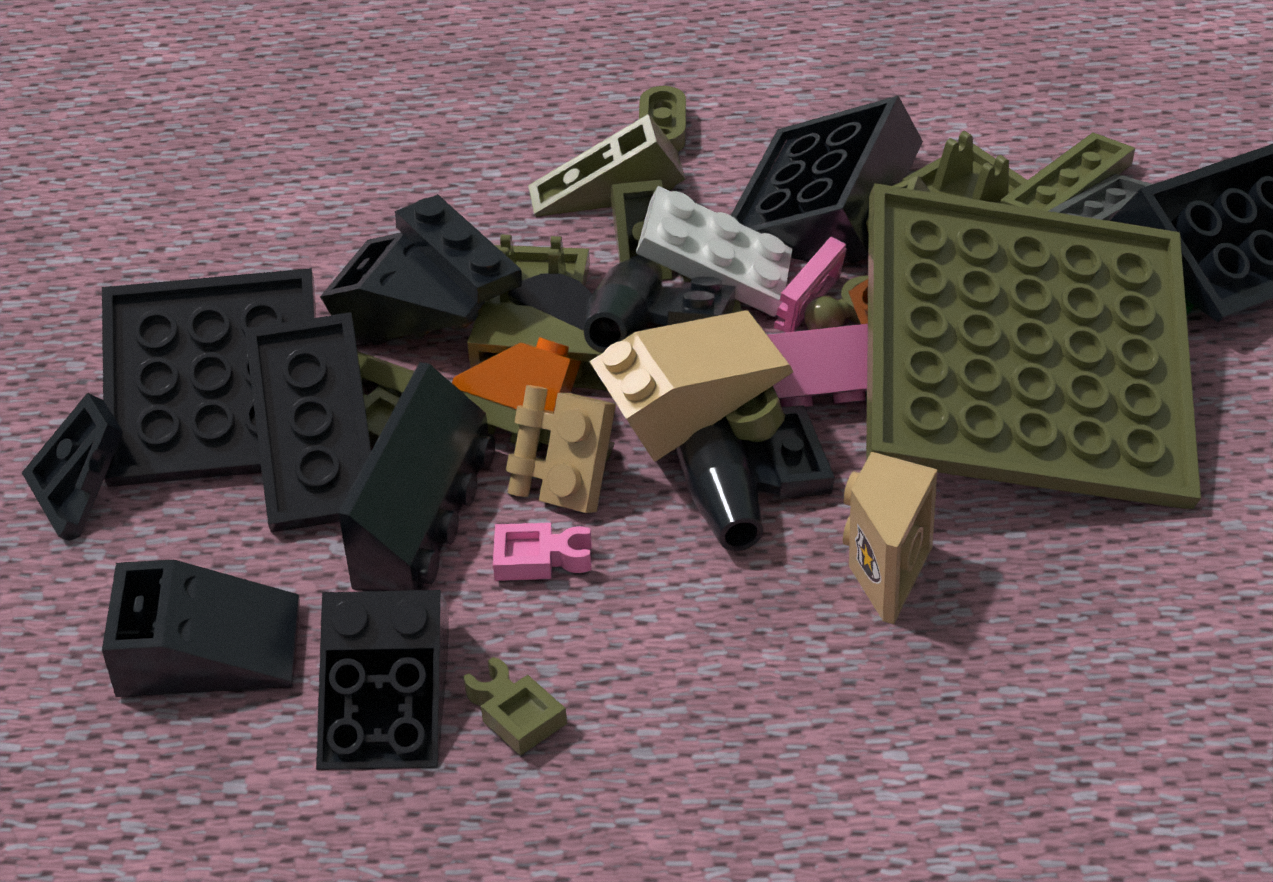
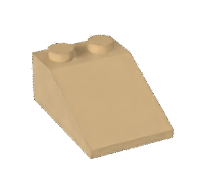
(688, 376)

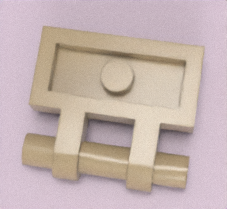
(574, 453)

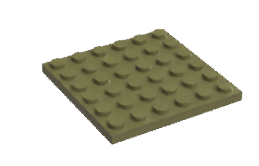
(1029, 348)

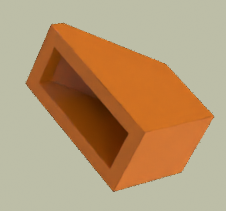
(507, 374)

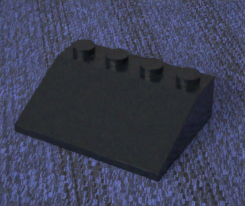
(827, 175)
(1223, 230)

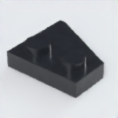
(73, 465)

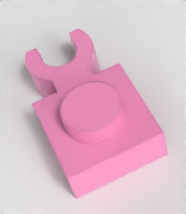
(532, 550)

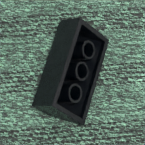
(414, 485)

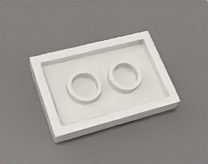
(716, 246)

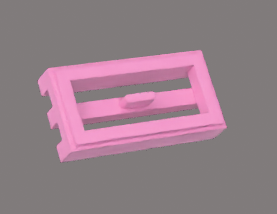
(811, 282)

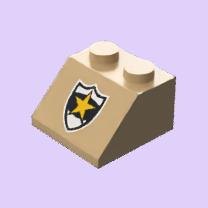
(889, 528)

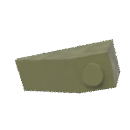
(628, 156)
(506, 325)

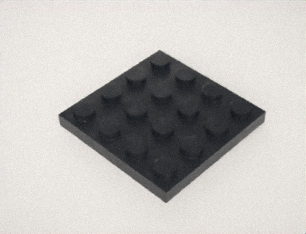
(183, 372)

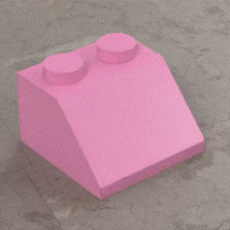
(823, 364)

